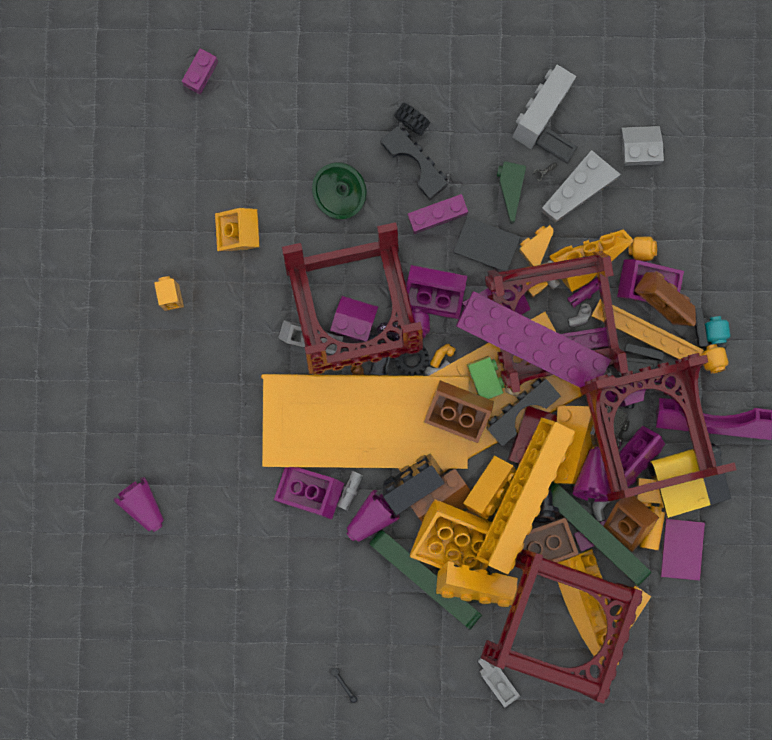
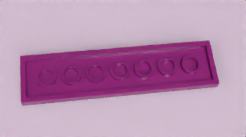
(531, 341)

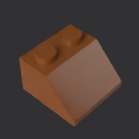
(630, 522)

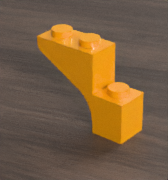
(533, 252)

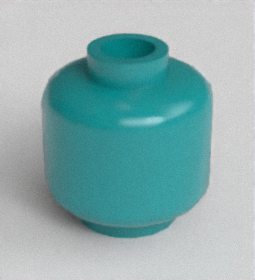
(717, 330)

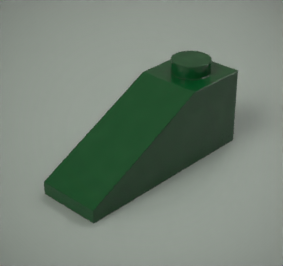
(511, 183)

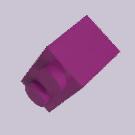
(200, 71)

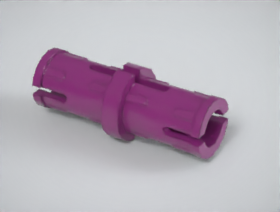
(584, 293)

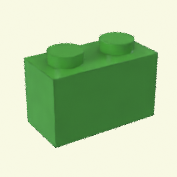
(485, 377)

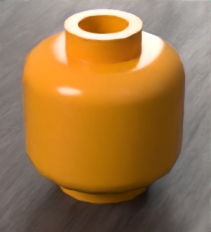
(643, 248)
(716, 359)

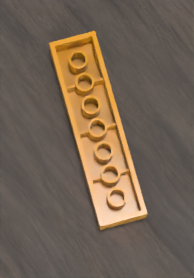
(525, 495)

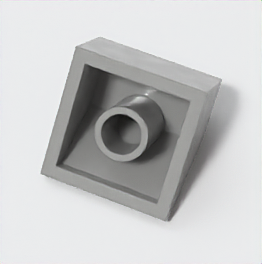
(642, 146)

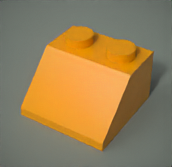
(237, 229)

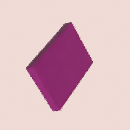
(682, 549)

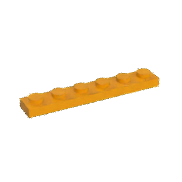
(648, 333)

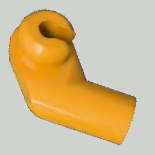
(440, 353)

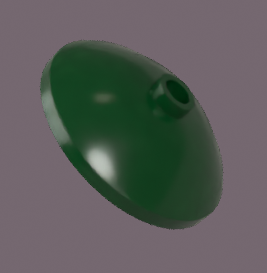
(330, 195)

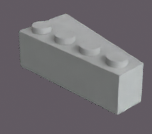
(543, 106)
(584, 182)

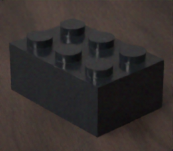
(413, 483)

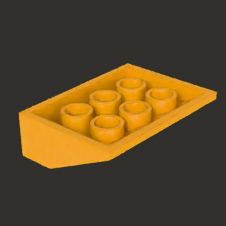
(450, 536)

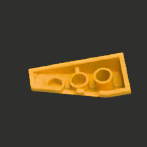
(611, 244)

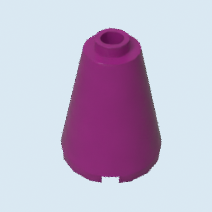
(592, 479)
(141, 505)
(371, 517)

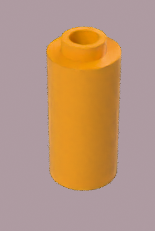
(653, 539)

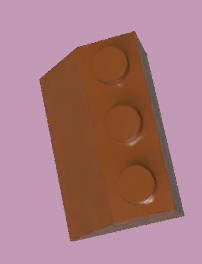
(666, 299)
(452, 493)

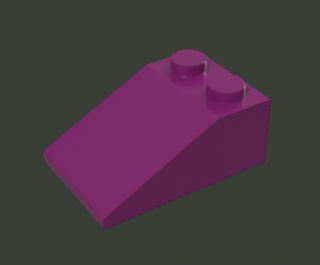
(634, 271)
(309, 491)

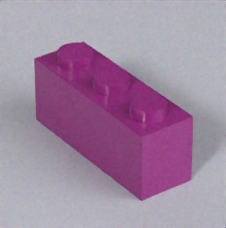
(437, 214)

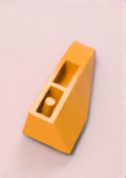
(583, 607)

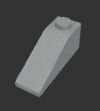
(292, 334)

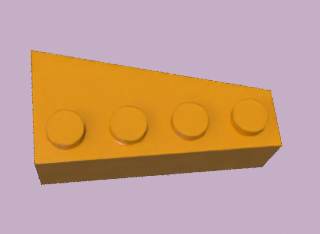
(579, 420)
(475, 585)

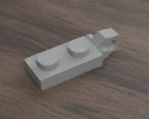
(498, 683)

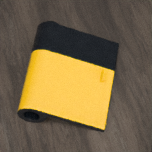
(691, 494)

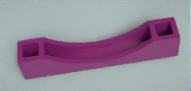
(750, 424)

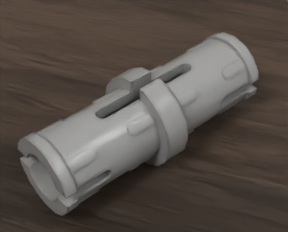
(350, 490)

